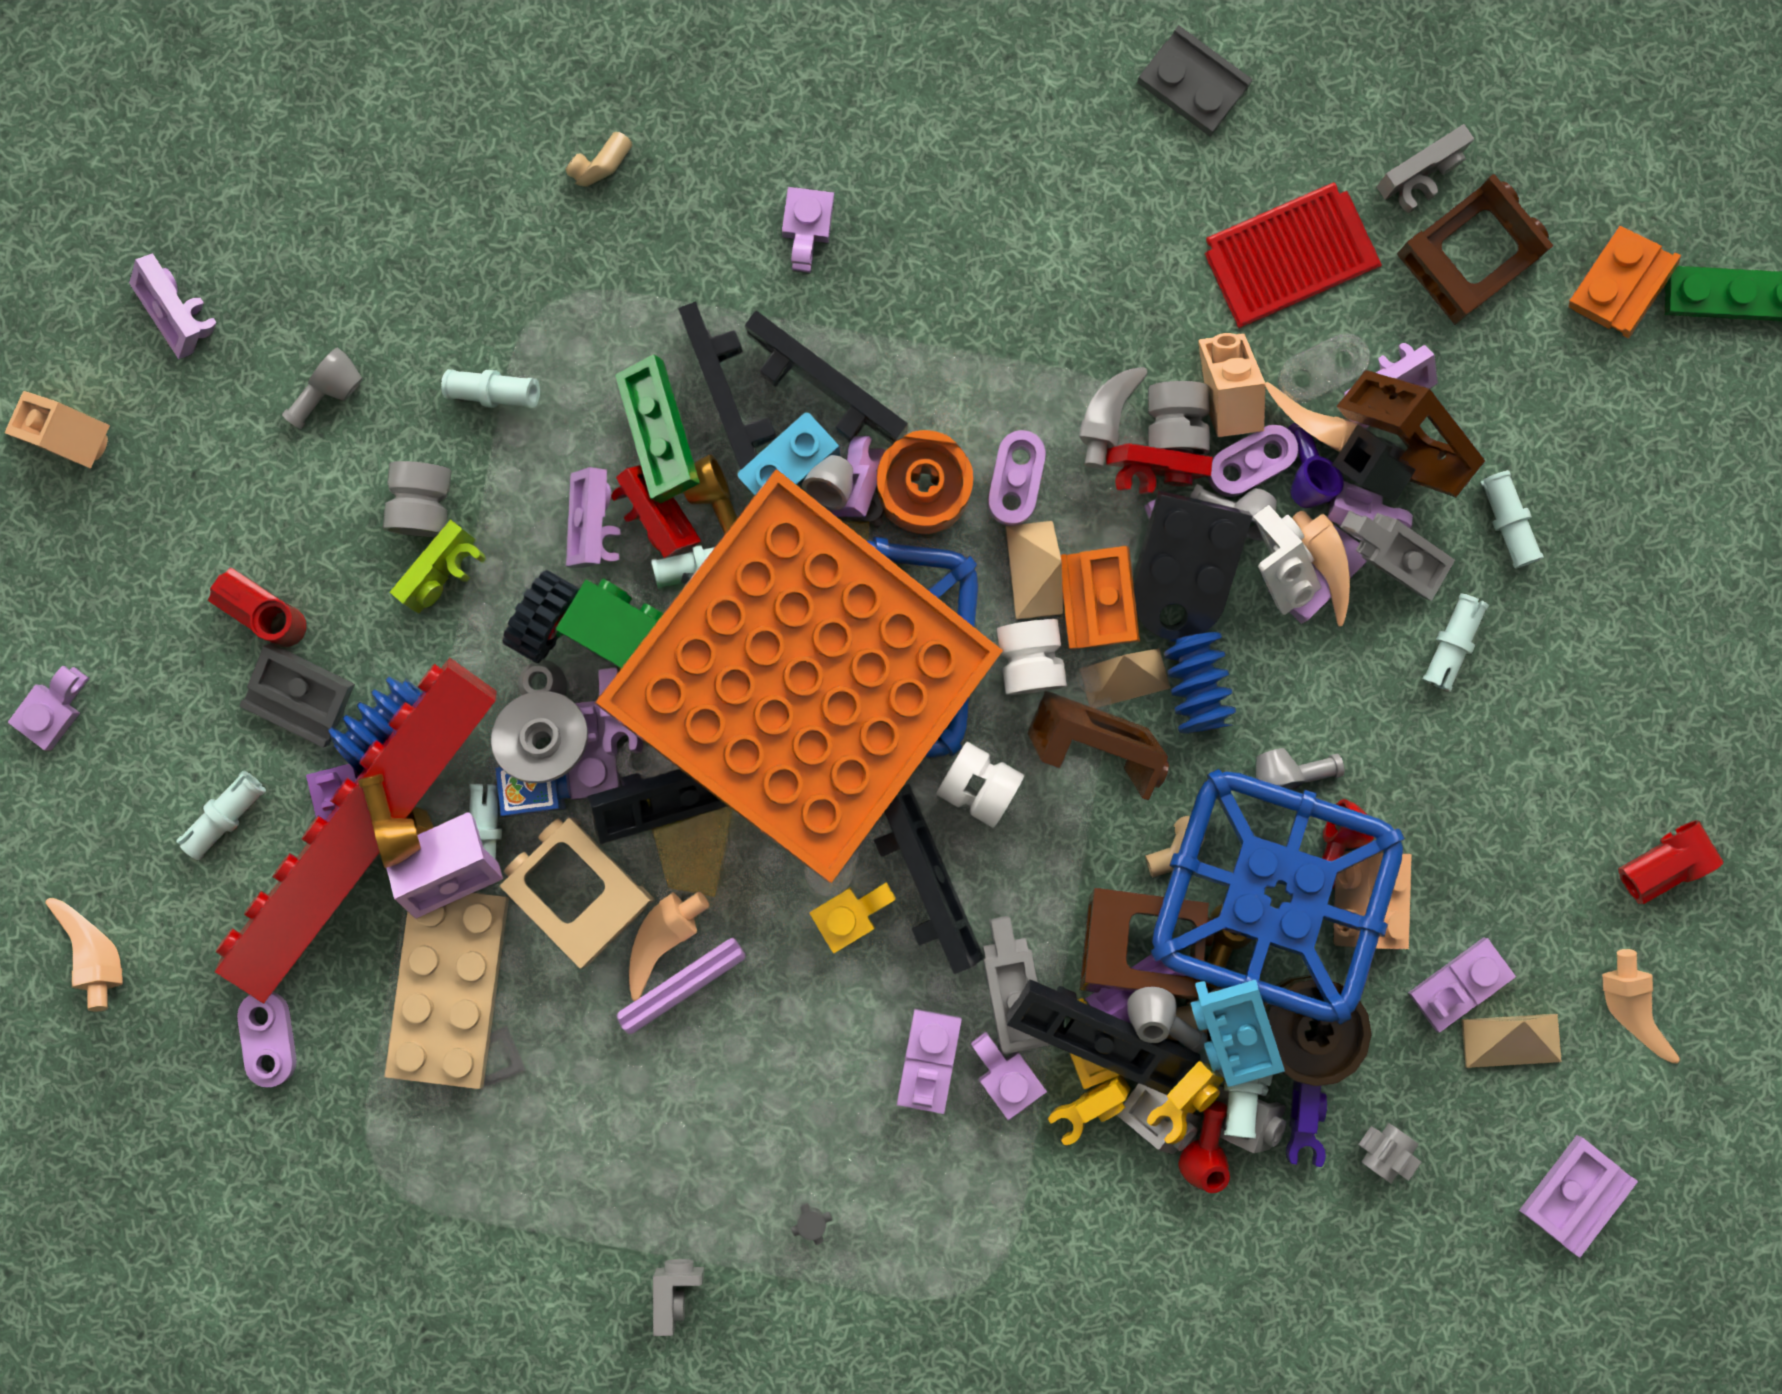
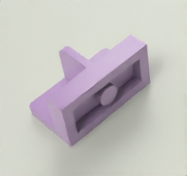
(445, 868)

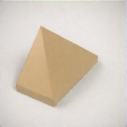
(1035, 570)
(1132, 676)
(1511, 1040)

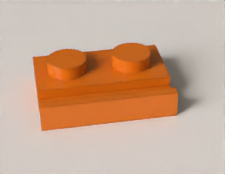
(1624, 281)
(1099, 598)

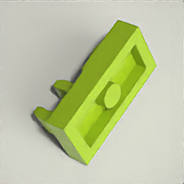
(425, 578)

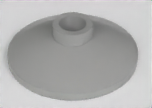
(527, 721)

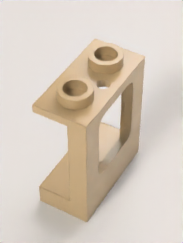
(603, 919)

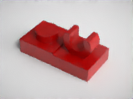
(1147, 461)
(665, 522)

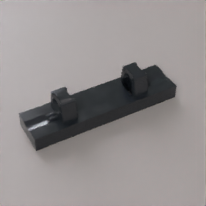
(710, 353)
(790, 354)
(626, 811)
(932, 880)
(1099, 1037)

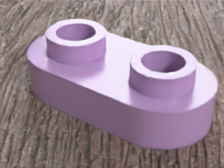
(1251, 460)
(1016, 479)
(271, 1039)

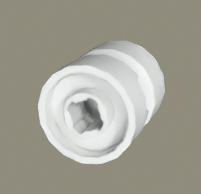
(1031, 657)
(994, 794)

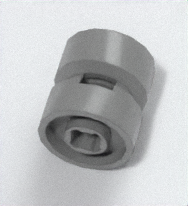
(1178, 416)
(417, 493)

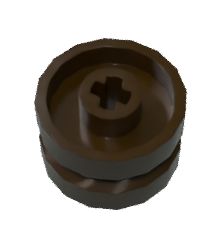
(1331, 1051)

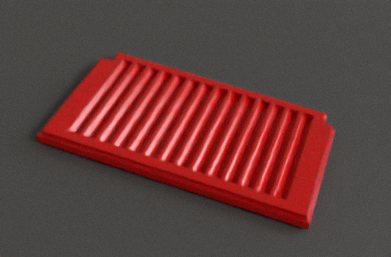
(1290, 254)

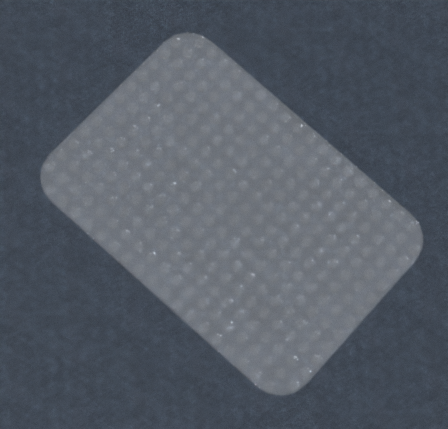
(793, 1060)

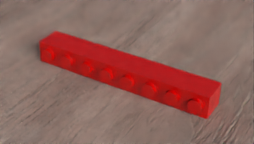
(345, 842)

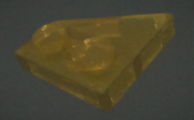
(694, 850)

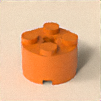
(948, 468)

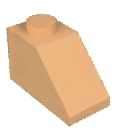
(58, 429)

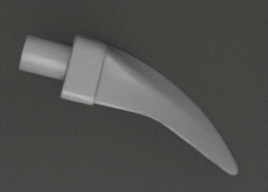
(1103, 415)

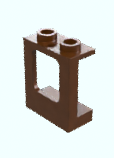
(1440, 276)
(1400, 410)
(1064, 720)
(1107, 942)

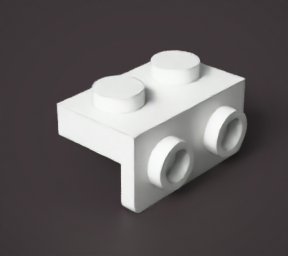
(1289, 567)

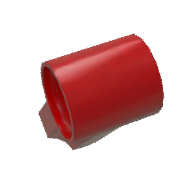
(256, 608)
(1675, 860)

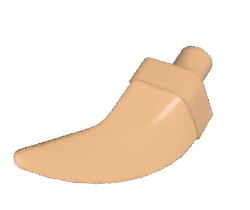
(1327, 429)
(1329, 558)
(661, 930)
(94, 956)
(1630, 1002)

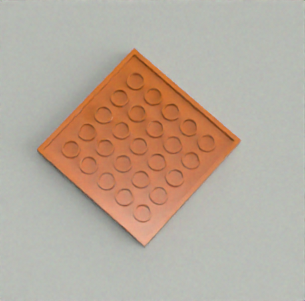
(800, 676)

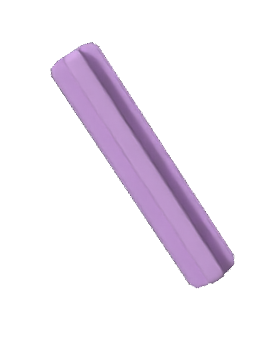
(680, 986)

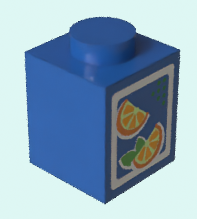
(528, 798)

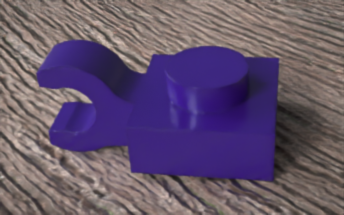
(1307, 1109)

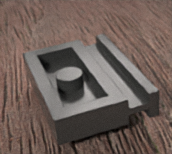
(1194, 80)
(296, 694)

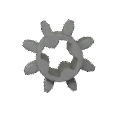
(1390, 1153)

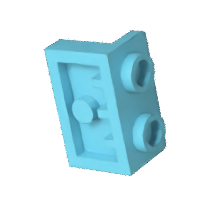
(792, 453)
(1239, 1032)

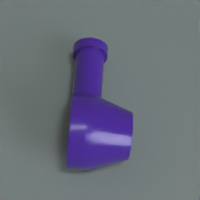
(1316, 478)

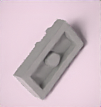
(1414, 172)

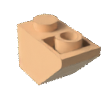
(1233, 384)

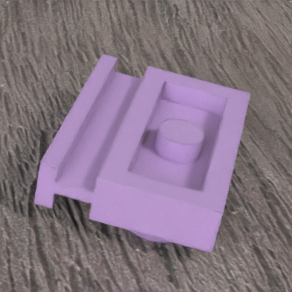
(1578, 1196)

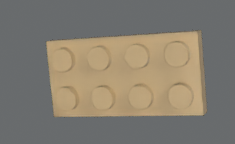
(448, 992)

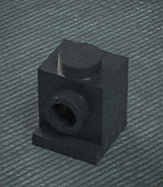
(1374, 463)

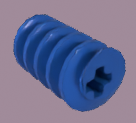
(1199, 682)
(374, 721)

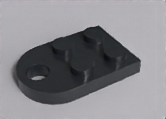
(1189, 562)

